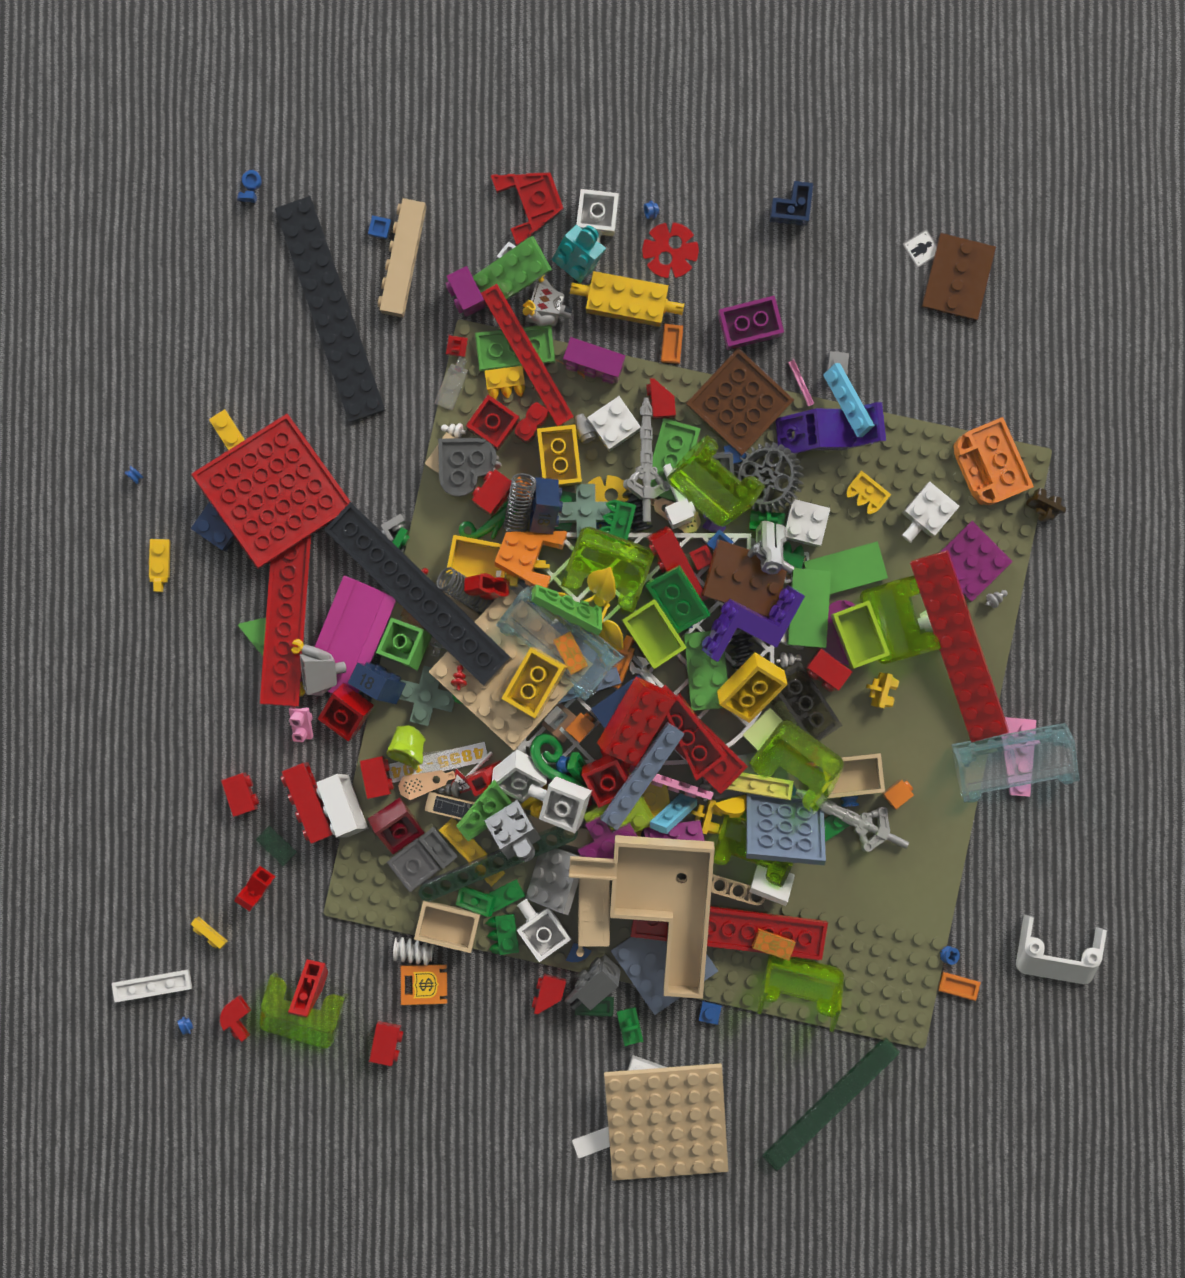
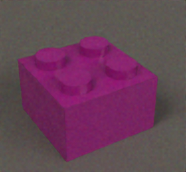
(465, 290)

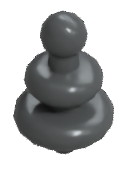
(453, 789)

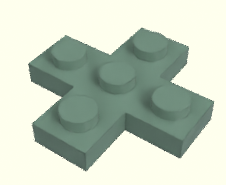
(585, 509)
(426, 697)

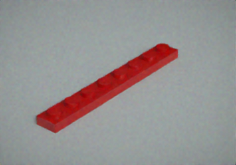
(527, 355)

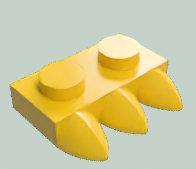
(505, 379)
(868, 491)

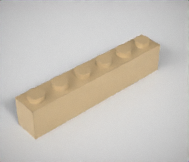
(403, 257)

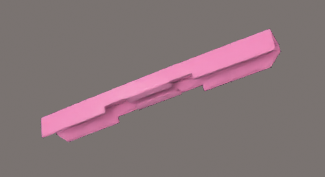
(800, 381)

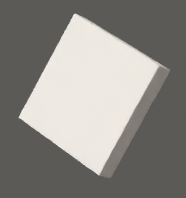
(763, 888)

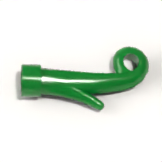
(493, 523)

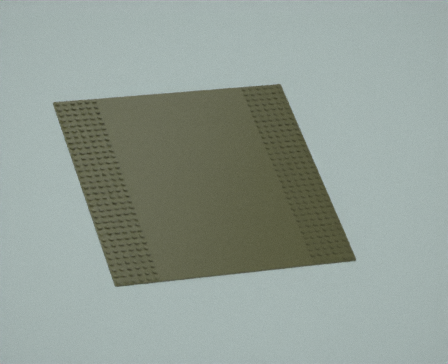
(883, 906)

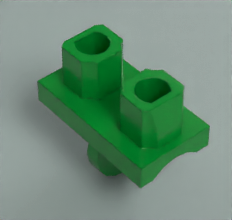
(757, 517)
(630, 1026)

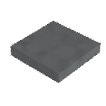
(413, 865)

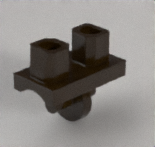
(1045, 507)

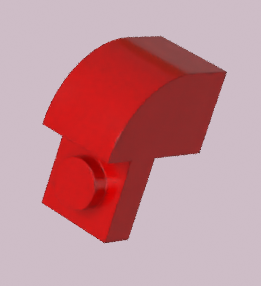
(255, 888)
(230, 1018)

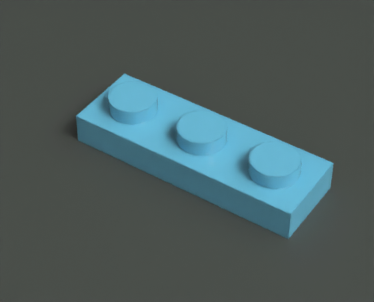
(673, 813)

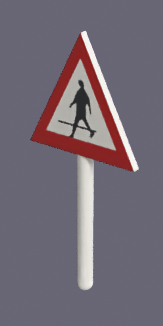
(461, 779)

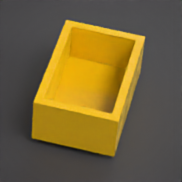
(473, 556)

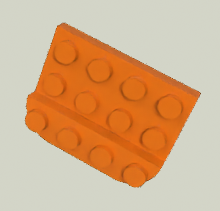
(991, 463)

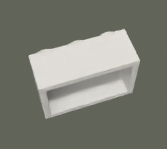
(341, 805)

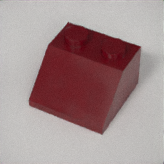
(395, 825)

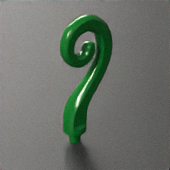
(539, 762)

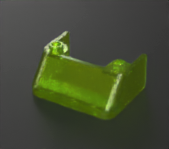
(805, 981)

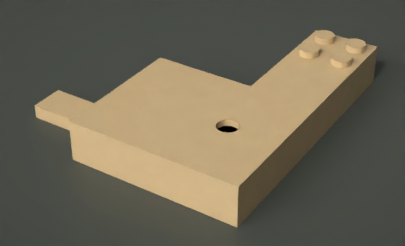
(648, 890)

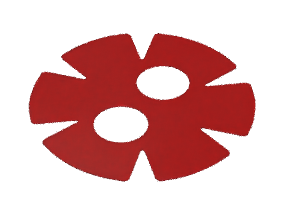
(685, 251)

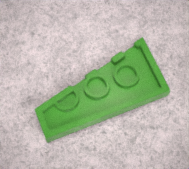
(576, 613)

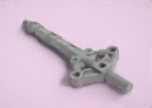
(646, 470)
(863, 824)

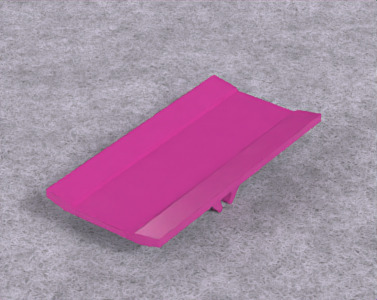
(354, 626)

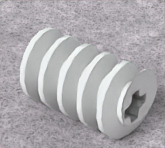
(412, 951)

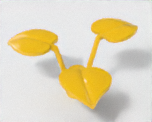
(603, 585)

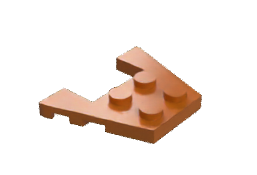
(520, 552)

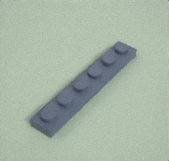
(642, 776)

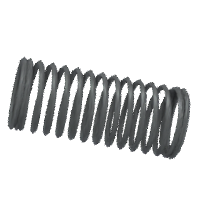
(528, 488)
(450, 585)

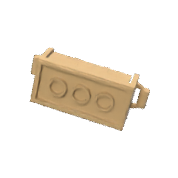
(593, 913)

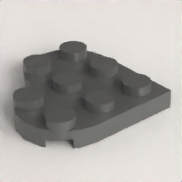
(463, 462)

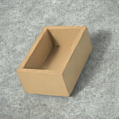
(860, 776)
(447, 926)

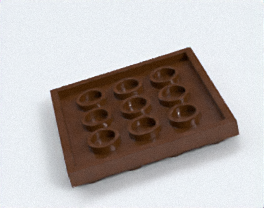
(739, 402)

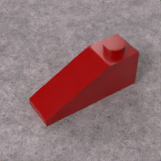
(308, 988)

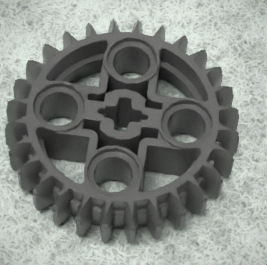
(778, 478)

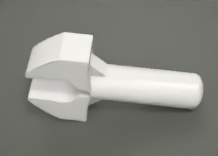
(643, 672)

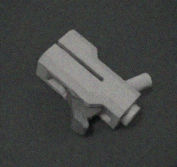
(770, 547)

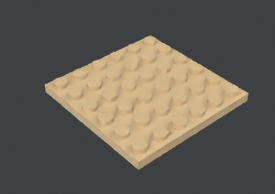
(485, 702)
(666, 1121)

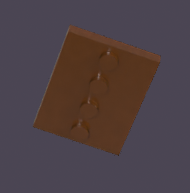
(958, 276)
(741, 579)

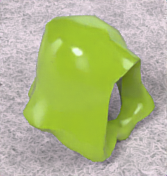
(407, 746)

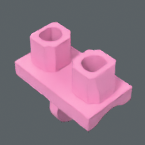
(301, 724)

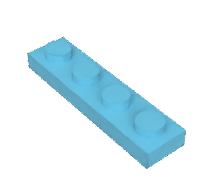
(848, 400)

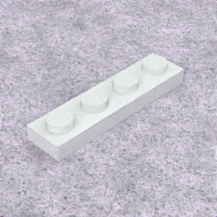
(151, 985)

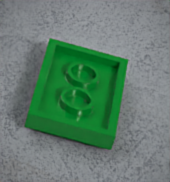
(678, 599)

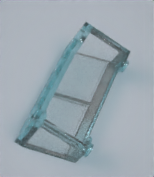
(540, 627)
(1015, 760)

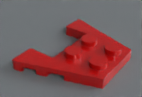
(538, 199)

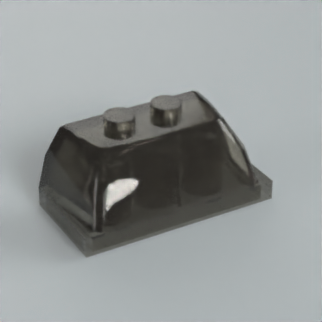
(805, 705)

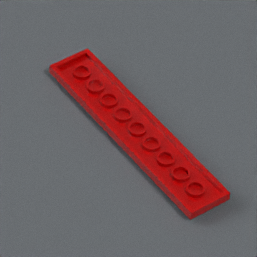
(285, 624)
(959, 646)
(739, 928)

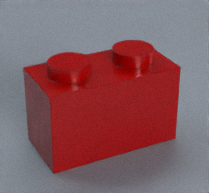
(376, 777)
(240, 794)
(385, 1043)

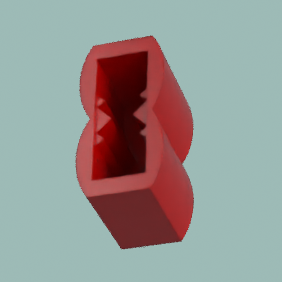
(535, 418)
(486, 586)

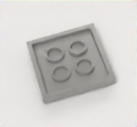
(551, 881)

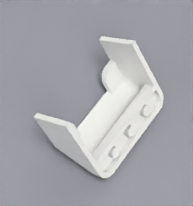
(1033, 962)

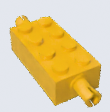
(627, 299)

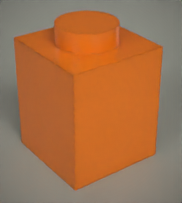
(581, 726)
(898, 793)

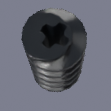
(638, 524)
(741, 649)

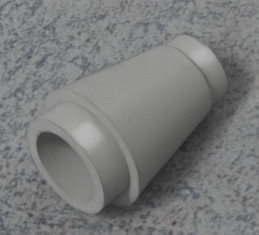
(584, 429)

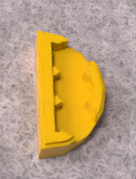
(733, 807)

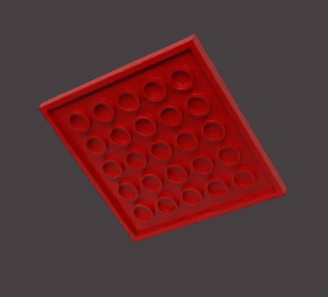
(271, 490)

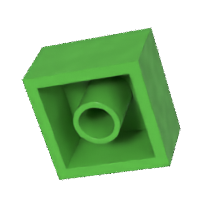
(404, 643)

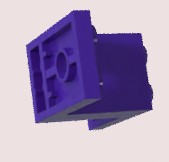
(827, 430)
(738, 616)

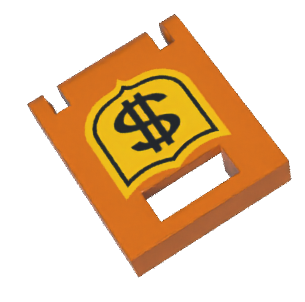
(427, 984)

